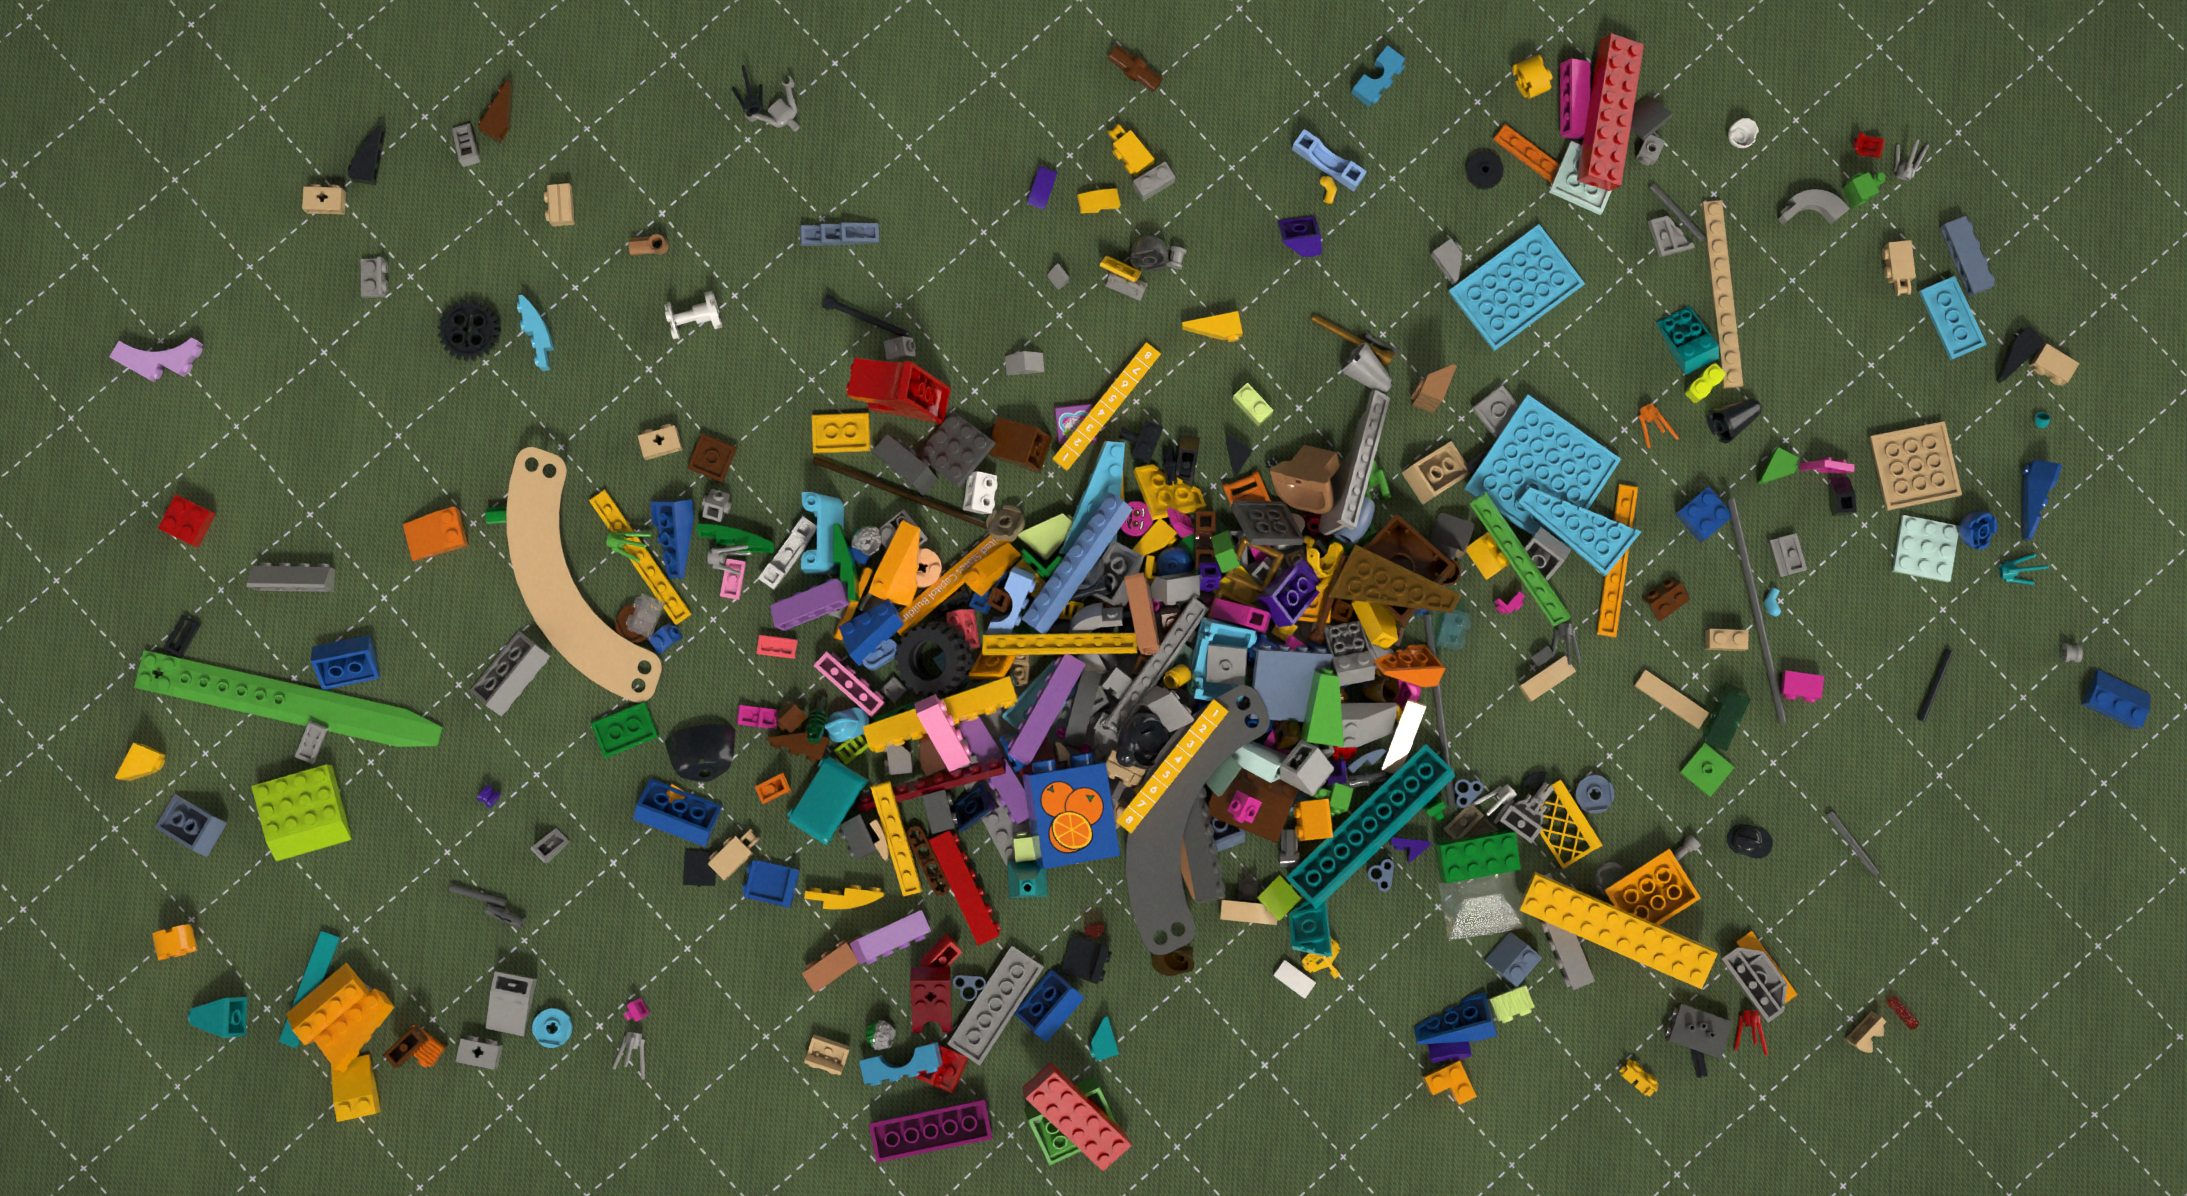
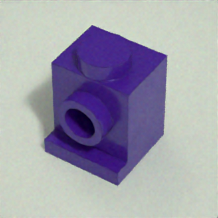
(1209, 581)

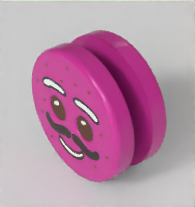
(1138, 521)

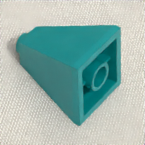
(1026, 879)
(221, 1017)

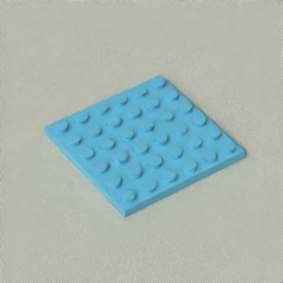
(1543, 454)

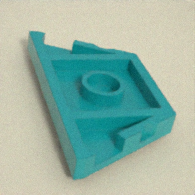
(1310, 929)

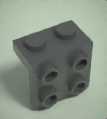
(1451, 536)

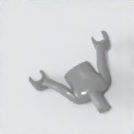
(781, 110)

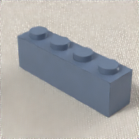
(1967, 256)

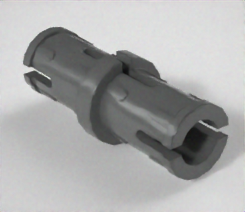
(504, 916)

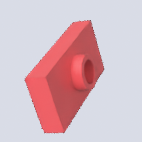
(777, 646)

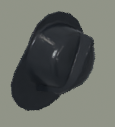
(1749, 841)

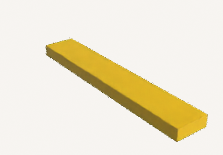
(896, 838)

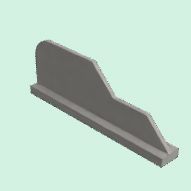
(1352, 477)

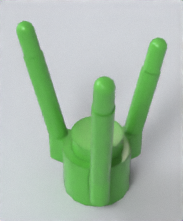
(617, 541)

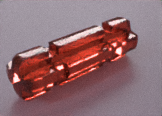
(1903, 1013)

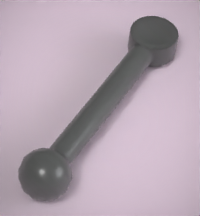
(1367, 336)

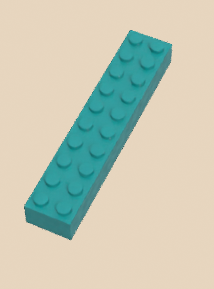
(1371, 826)

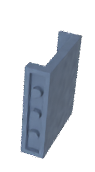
(1285, 678)

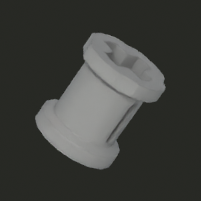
(1176, 257)

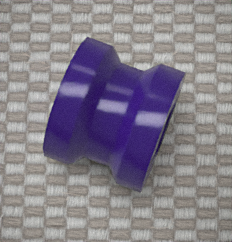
(489, 796)

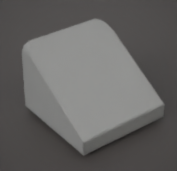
(1058, 276)

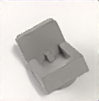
(899, 348)
(1121, 791)

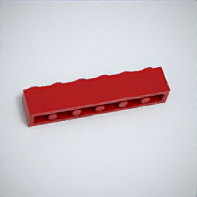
(964, 888)

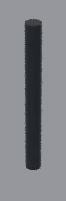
(1935, 685)

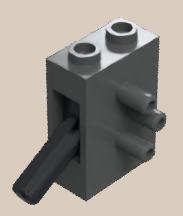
(1698, 1032)

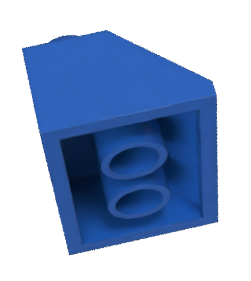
(345, 662)
(2117, 700)
(1048, 1005)

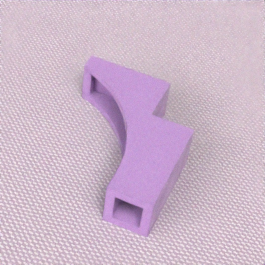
(151, 363)

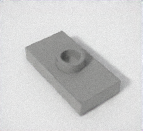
(311, 742)

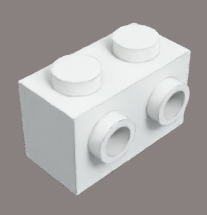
(980, 493)

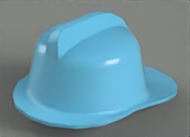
(846, 724)

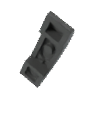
(1082, 708)

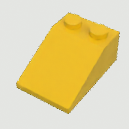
(355, 1090)

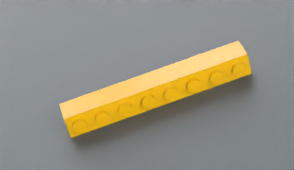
(961, 707)

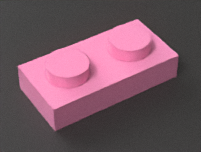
(732, 583)

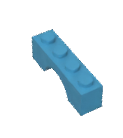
(877, 1068)

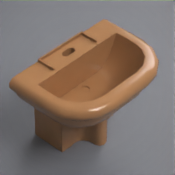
(1306, 479)

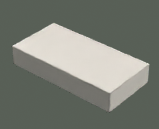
(1294, 979)

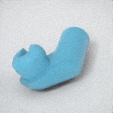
(1770, 602)

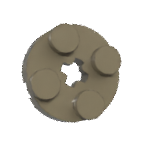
(1009, 531)

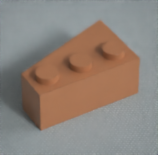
(831, 966)

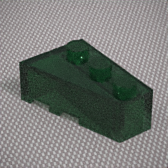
(1726, 716)

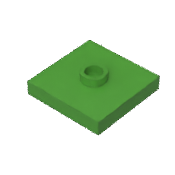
(1707, 769)

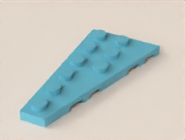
(1104, 480)
(1587, 533)

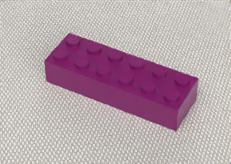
(930, 1130)

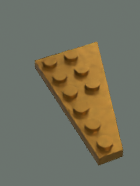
(1380, 581)

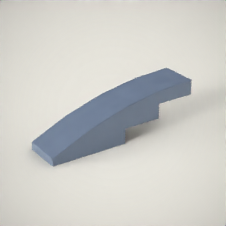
(839, 234)

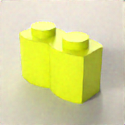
(1707, 380)

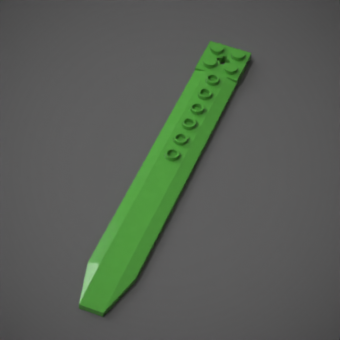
(285, 701)

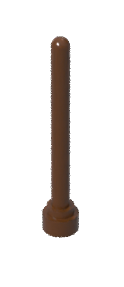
(1317, 634)

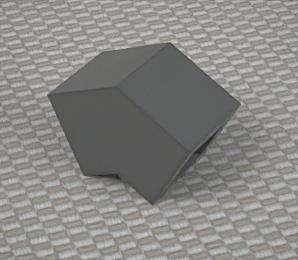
(1542, 656)

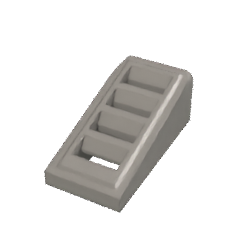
(468, 156)

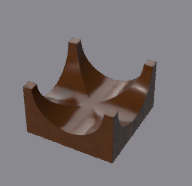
(1409, 549)

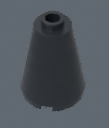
(1732, 418)

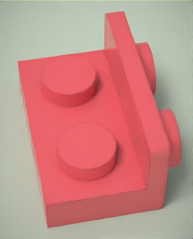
(966, 623)

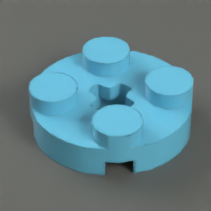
(561, 1021)

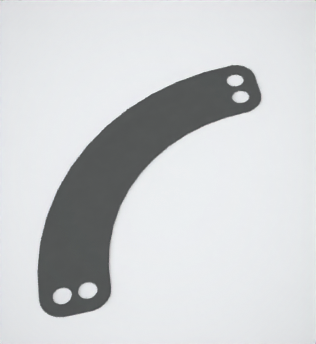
(1156, 842)

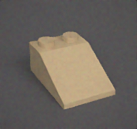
(1436, 472)

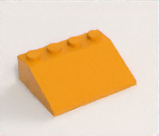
(1654, 890)

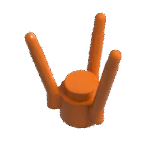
(1651, 413)

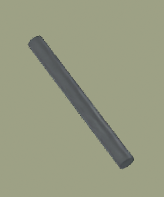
(1677, 212)
(1853, 844)

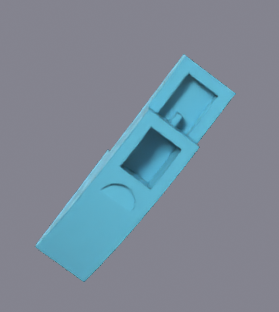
(535, 325)

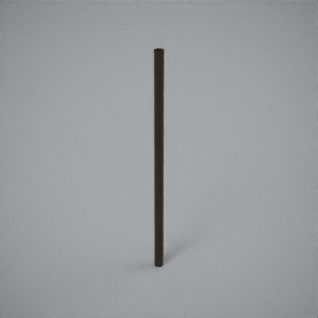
(900, 492)

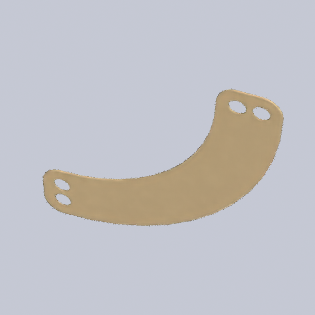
(550, 590)

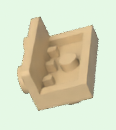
(827, 1055)

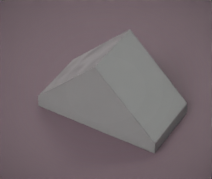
(1024, 363)
(550, 845)

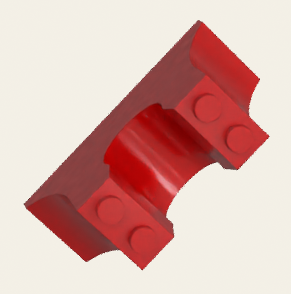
(898, 389)

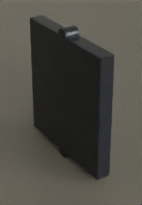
(697, 869)

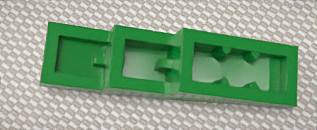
(736, 537)
(843, 555)

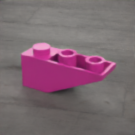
(1241, 615)

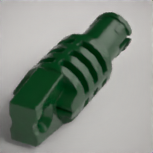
(817, 720)

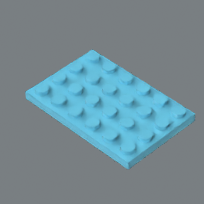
(1516, 287)

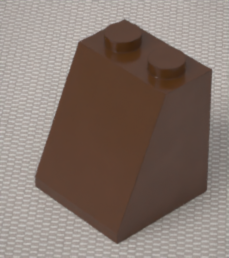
(1020, 444)

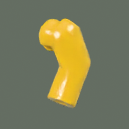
(1331, 188)

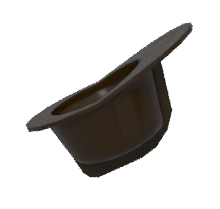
(1175, 962)

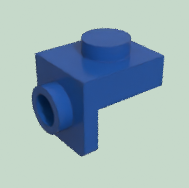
(665, 637)

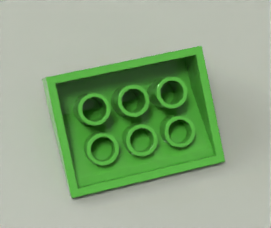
(1051, 1140)

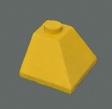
(140, 762)

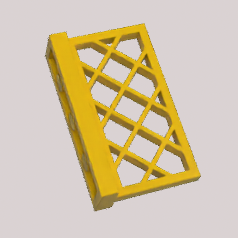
(1578, 819)

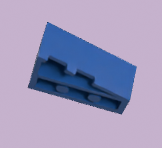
(870, 629)

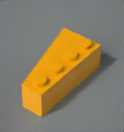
(353, 1029)

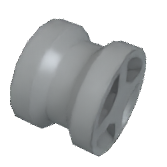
(2071, 652)

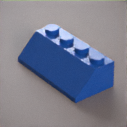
(686, 818)

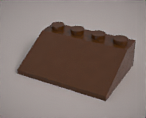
(1273, 812)

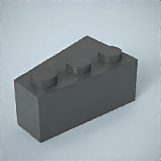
(905, 463)

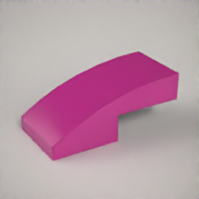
(756, 717)

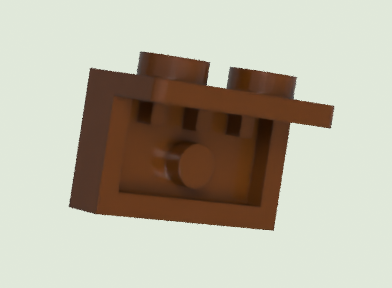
(1666, 598)

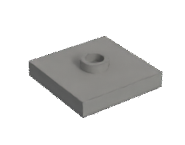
(1496, 410)
(1226, 664)

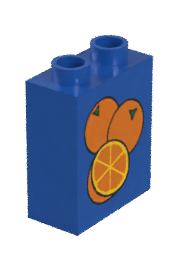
(1070, 811)

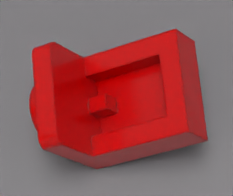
(1868, 146)

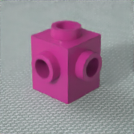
(1243, 807)

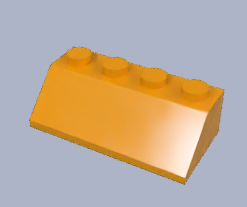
(326, 1004)

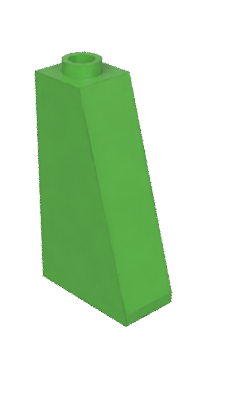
(1323, 710)

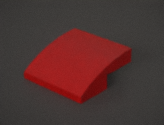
(947, 1074)

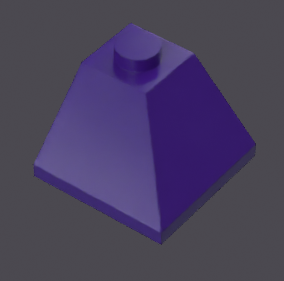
(1301, 235)

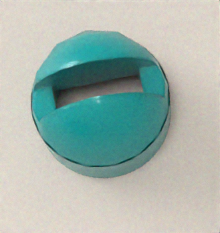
(2042, 419)

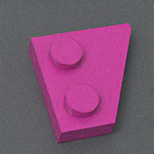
(1826, 465)

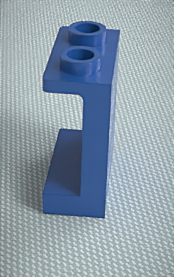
(771, 883)

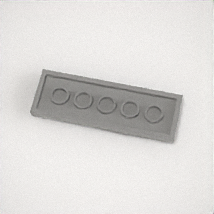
(995, 1005)

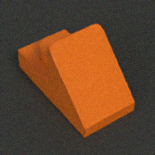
(773, 788)

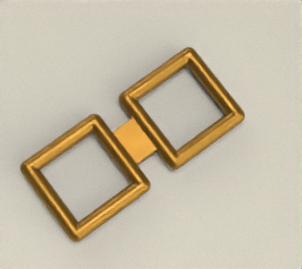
(1243, 587)

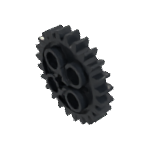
(486, 331)

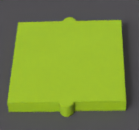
(1279, 898)

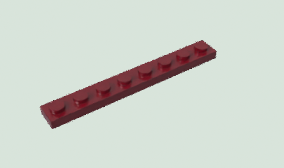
(938, 782)

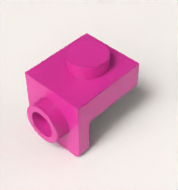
(1515, 603)

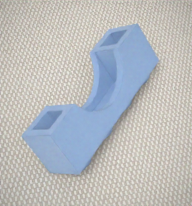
(1316, 153)
(1018, 586)

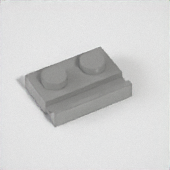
(1787, 555)

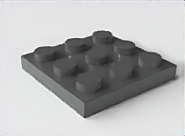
(956, 449)
(1267, 523)

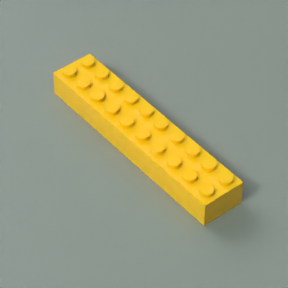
(1617, 930)

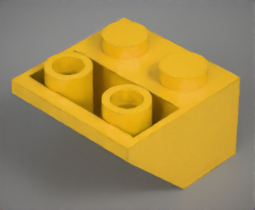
(1487, 555)

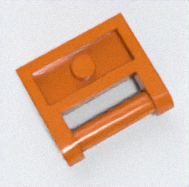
(1254, 494)

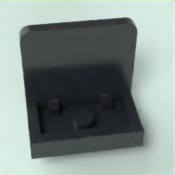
(1086, 960)

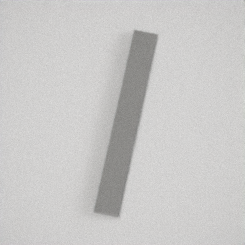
(1157, 664)

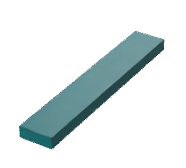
(313, 977)

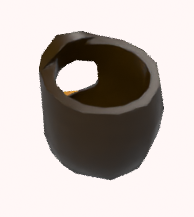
(1380, 689)

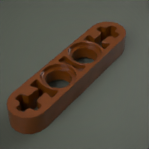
(930, 859)

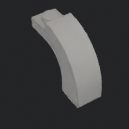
(1819, 200)
(1094, 617)

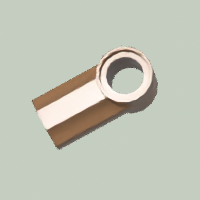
(645, 245)

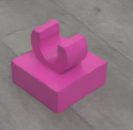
(636, 1010)

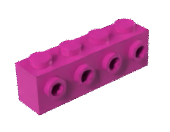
(1574, 97)

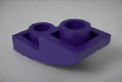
(1042, 187)
(1453, 1050)

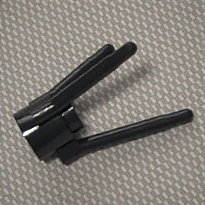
(752, 104)

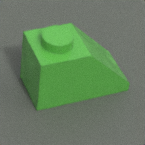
(1778, 466)

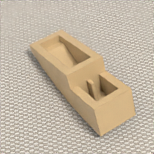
(1547, 679)
(1246, 912)

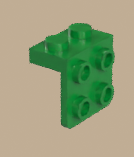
(1044, 573)

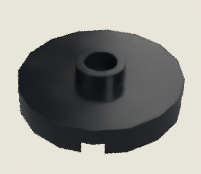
(1479, 178)

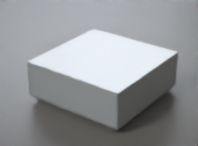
(894, 689)

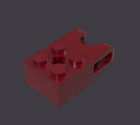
(931, 997)

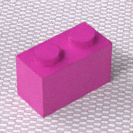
(1801, 685)

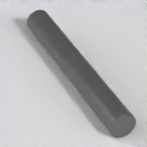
(478, 895)

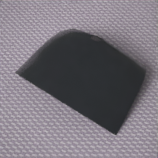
(707, 742)

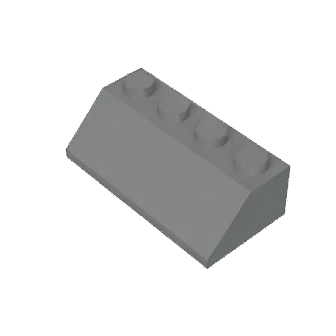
(292, 578)
(509, 673)

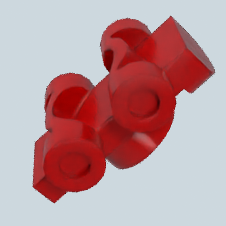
(1347, 752)

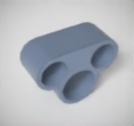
(1469, 795)
(1386, 875)
(969, 981)

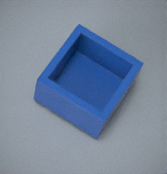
(1704, 514)

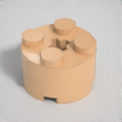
(933, 571)

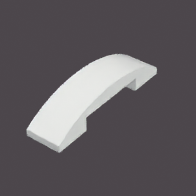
(789, 553)

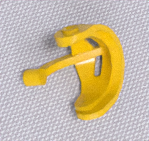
(1331, 559)
(1310, 960)

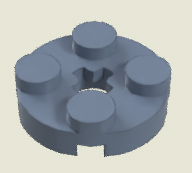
(1601, 785)

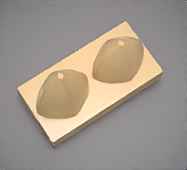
(1870, 1026)

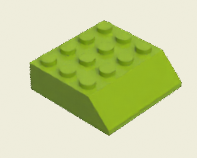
(301, 812)

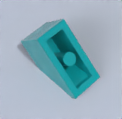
(1103, 1041)

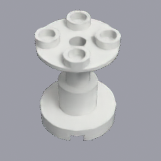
(700, 313)

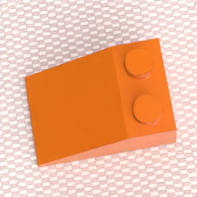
(435, 533)

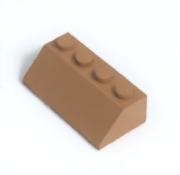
(1432, 389)

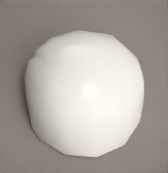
(1743, 133)

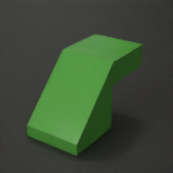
(1224, 551)

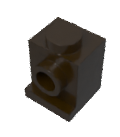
(1287, 735)

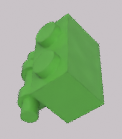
(1862, 188)
(1338, 796)

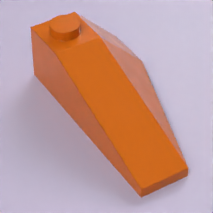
(1412, 665)

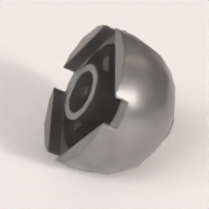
(1149, 253)

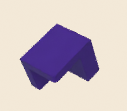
(1338, 775)

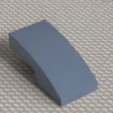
(1370, 758)

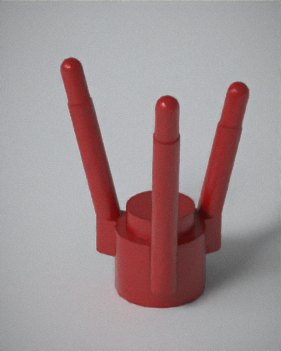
(1752, 1020)

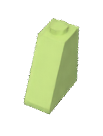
(1047, 536)

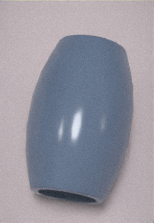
(1366, 515)

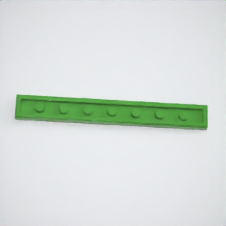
(1519, 559)

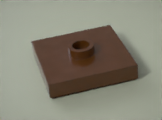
(712, 458)

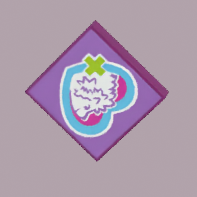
(1069, 419)

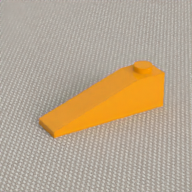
(897, 571)

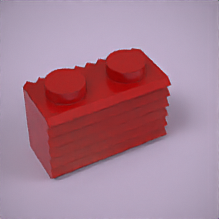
(942, 953)

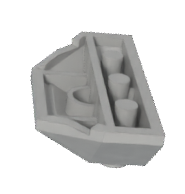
(1758, 980)

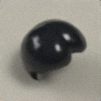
(1140, 741)

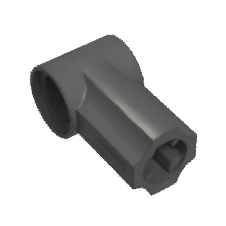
(1289, 850)

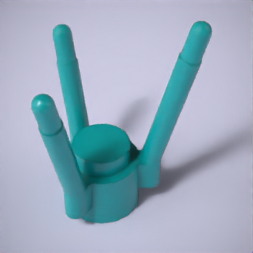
(2009, 571)

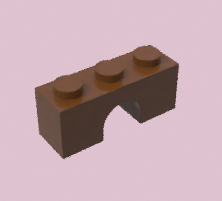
(1203, 532)

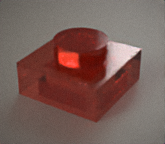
(1094, 931)

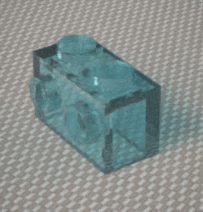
(1452, 630)

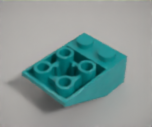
(1688, 340)

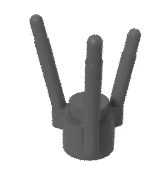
(1566, 633)

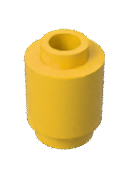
(1177, 676)

